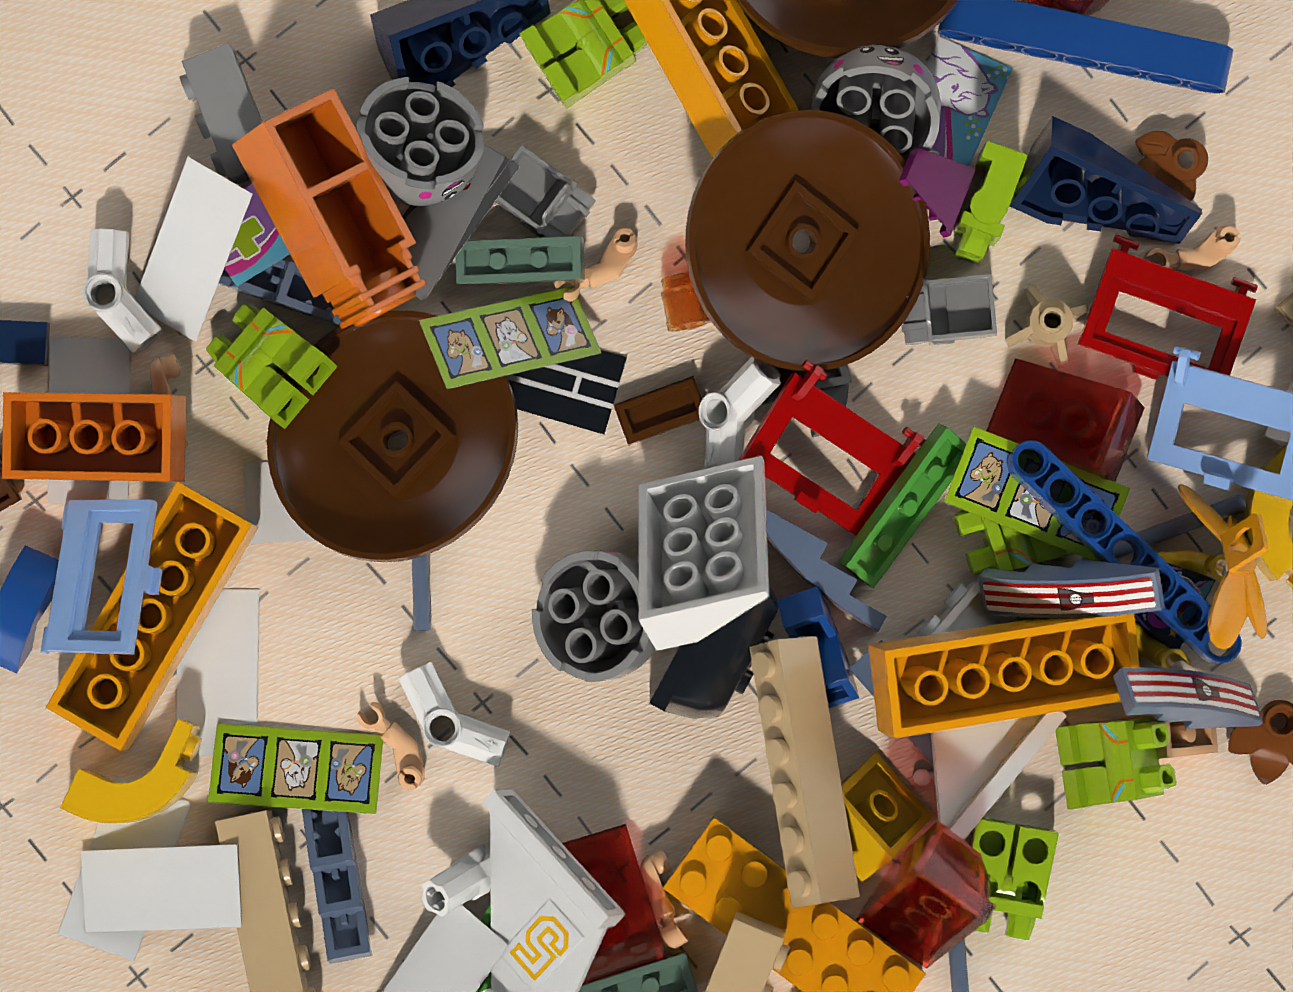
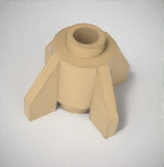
(1039, 332)

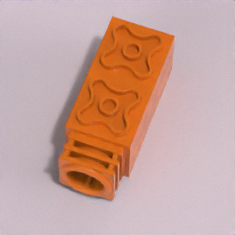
(332, 209)

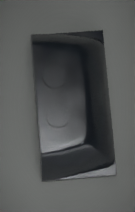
(712, 669)

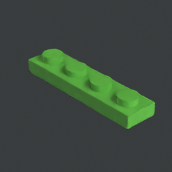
(904, 506)

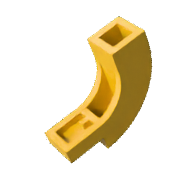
(1275, 518)
(109, 801)

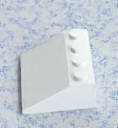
(701, 551)

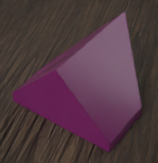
(939, 184)

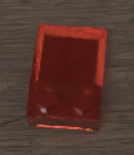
(1070, 415)
(614, 865)

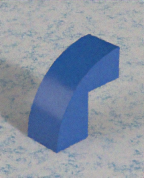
(22, 603)
(808, 616)

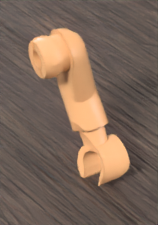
(404, 746)

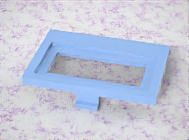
(1229, 397)
(75, 574)

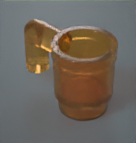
(681, 303)

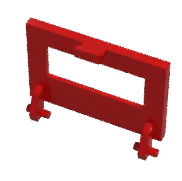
(1174, 292)
(843, 429)

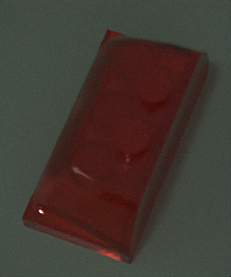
(930, 896)

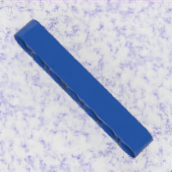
(1091, 43)
(1112, 531)

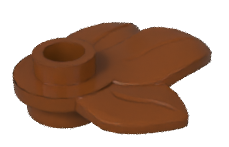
(1161, 160)
(1268, 747)

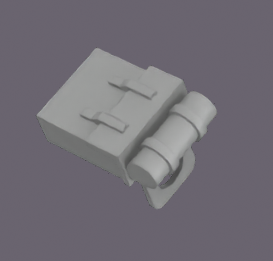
(543, 197)
(952, 311)

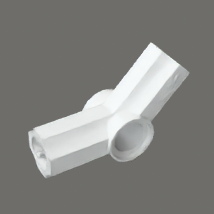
(109, 267)
(741, 399)
(470, 736)
(463, 881)

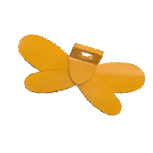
(1239, 589)

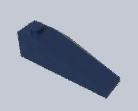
(448, 37)
(1090, 183)

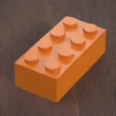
(94, 436)

